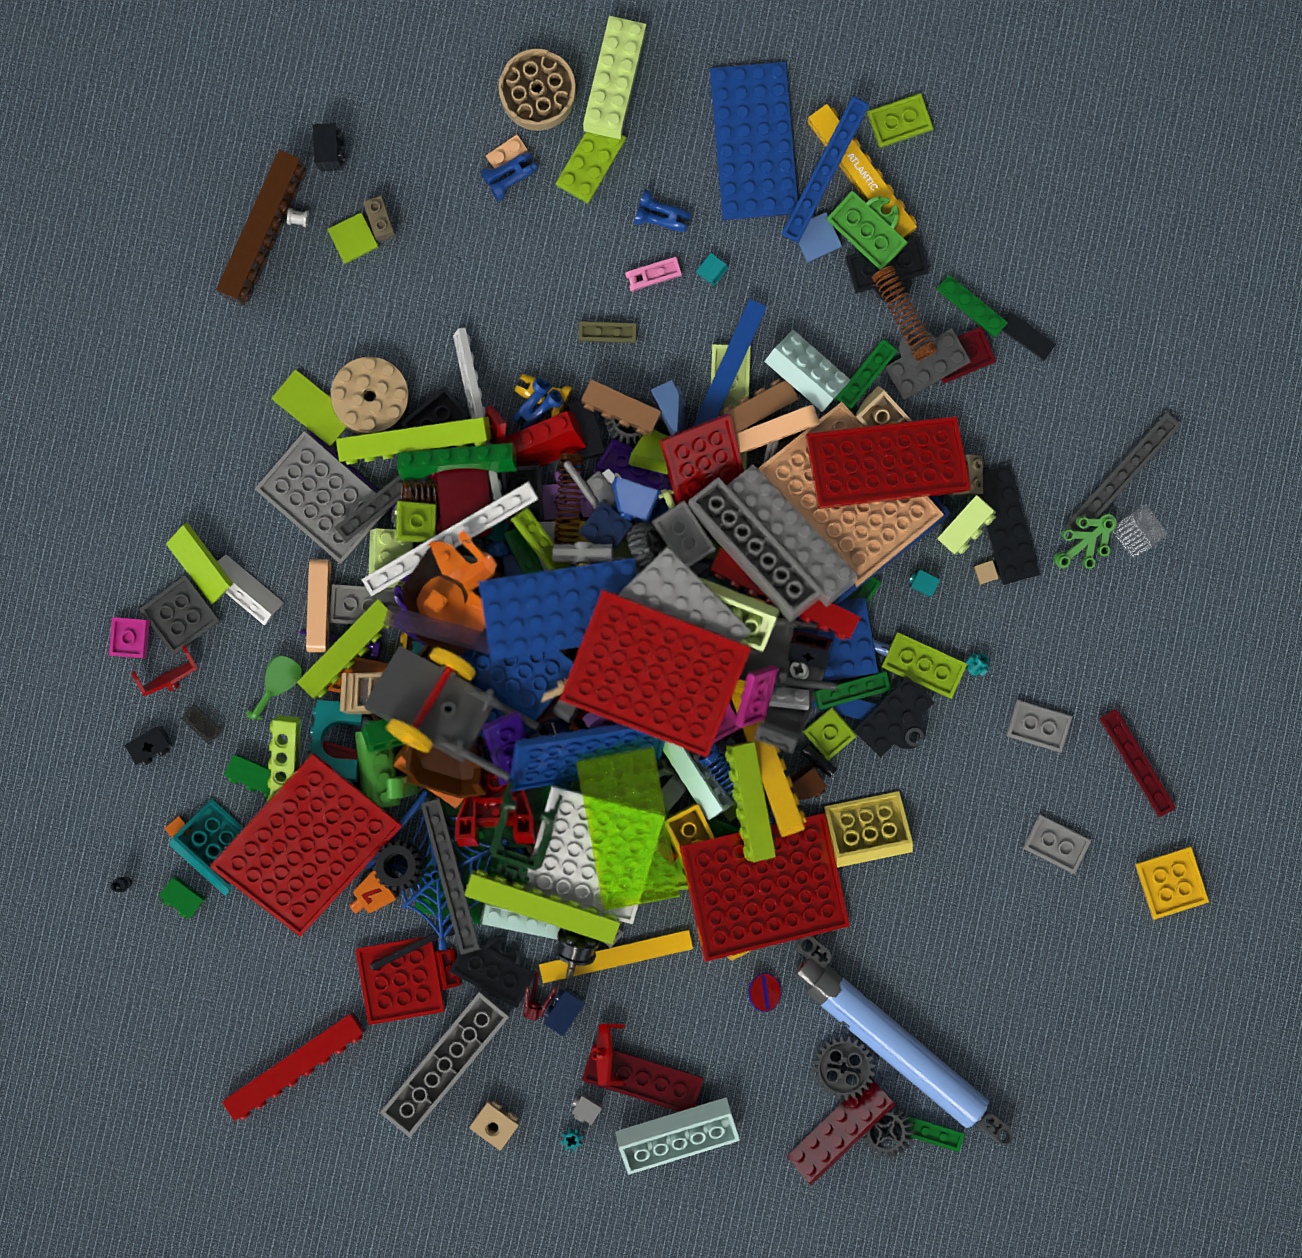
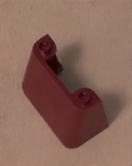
(460, 496)

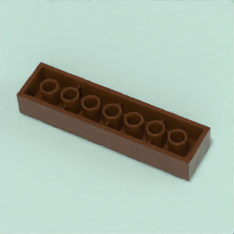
(261, 228)

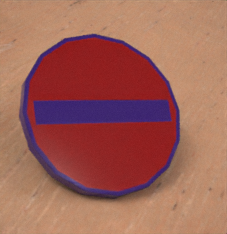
(764, 992)

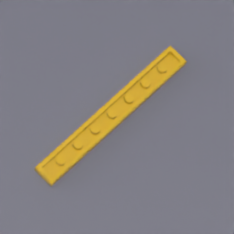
(621, 955)

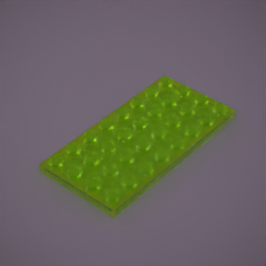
(628, 828)

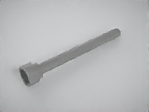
(581, 484)

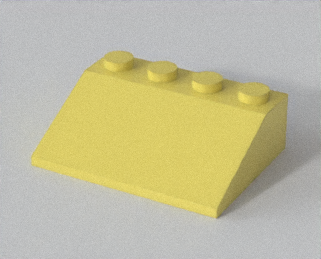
(868, 829)

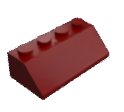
(548, 439)

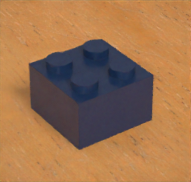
(606, 525)
(564, 1011)

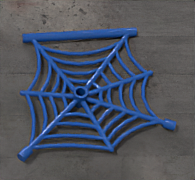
(404, 820)

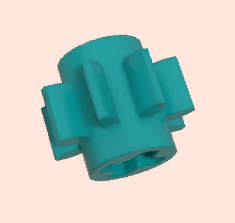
(978, 664)
(573, 1144)

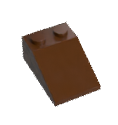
(806, 784)

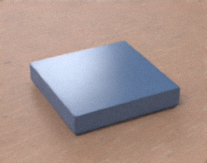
(818, 239)

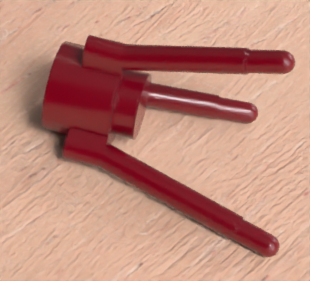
(532, 1008)

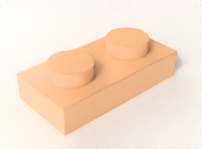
(506, 152)

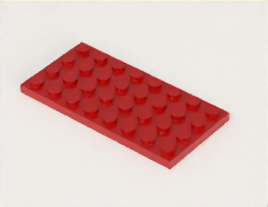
(887, 462)

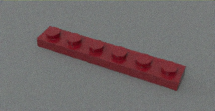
(1137, 763)

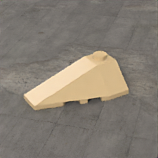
(880, 409)

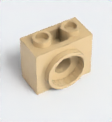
(494, 1113)

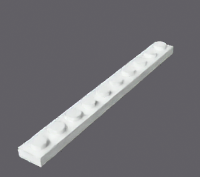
(474, 396)
(471, 525)

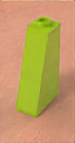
(649, 453)

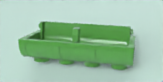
(374, 770)

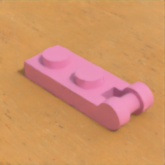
(654, 274)

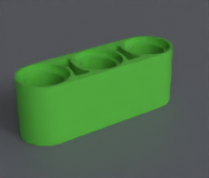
(399, 788)

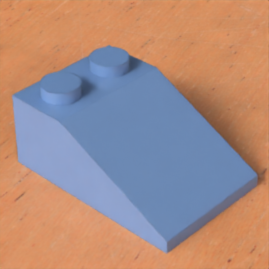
(671, 404)

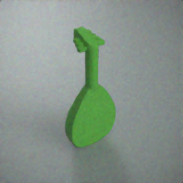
(280, 676)

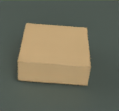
(986, 572)

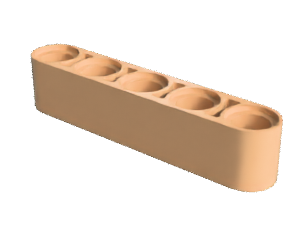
(777, 429)
(318, 605)

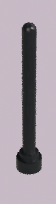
(411, 947)

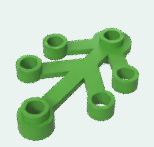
(1088, 540)

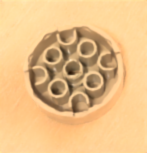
(535, 109)
(365, 377)

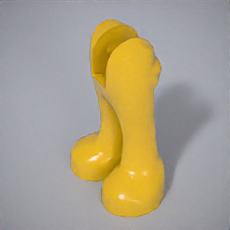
(565, 393)

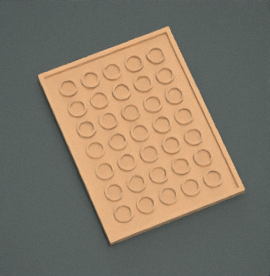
(861, 533)

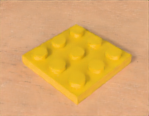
(1171, 883)

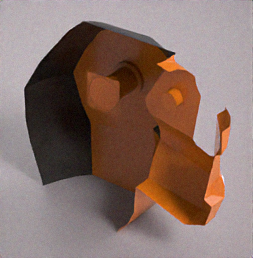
(445, 585)

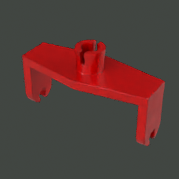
(169, 678)
(604, 1054)

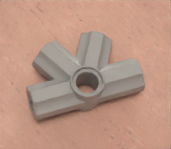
(583, 553)

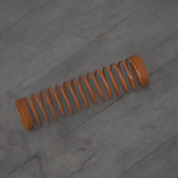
(925, 350)

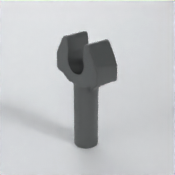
(664, 770)

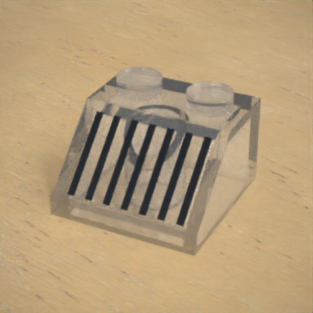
(1139, 531)

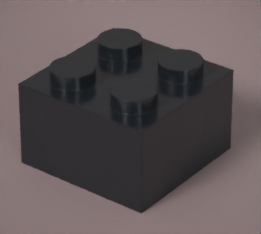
(328, 147)

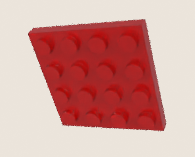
(701, 456)
(402, 987)

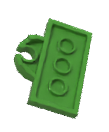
(869, 228)

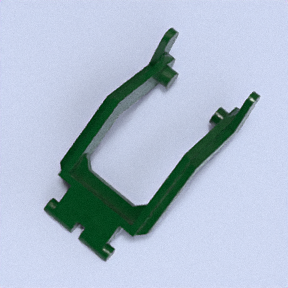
(513, 861)

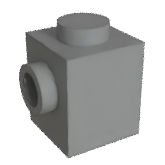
(585, 1108)

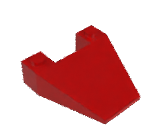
(486, 810)

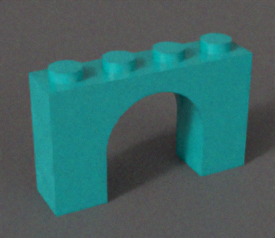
(328, 715)

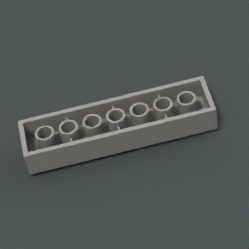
(794, 534)
(754, 549)
(445, 1063)

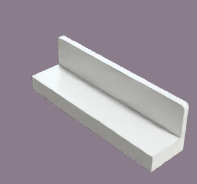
(249, 591)

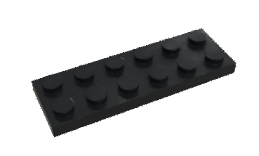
(1008, 530)

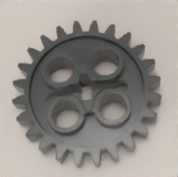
(841, 1085)

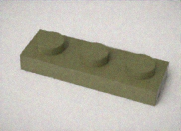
(607, 332)

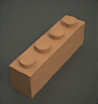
(762, 405)
(621, 407)

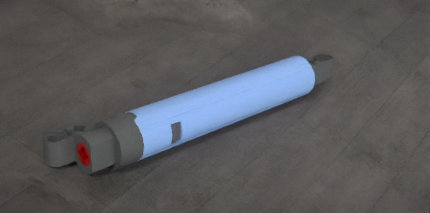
(895, 1043)

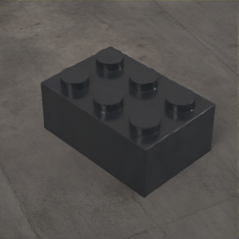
(437, 410)
(525, 473)

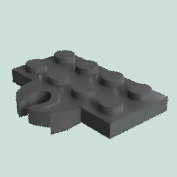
(914, 376)

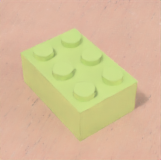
(967, 525)
(385, 549)

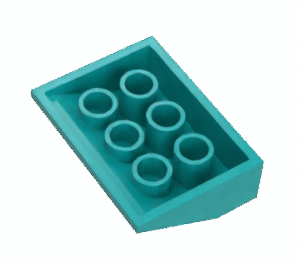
(210, 834)

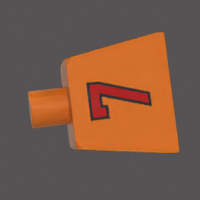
(371, 895)

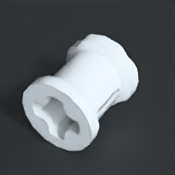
(297, 217)
(804, 675)

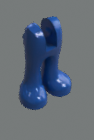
(491, 175)
(672, 212)
(532, 416)

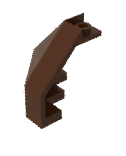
(446, 774)

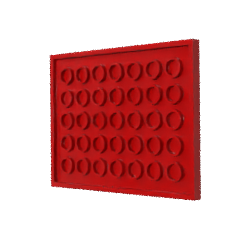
(655, 673)
(306, 844)
(765, 901)

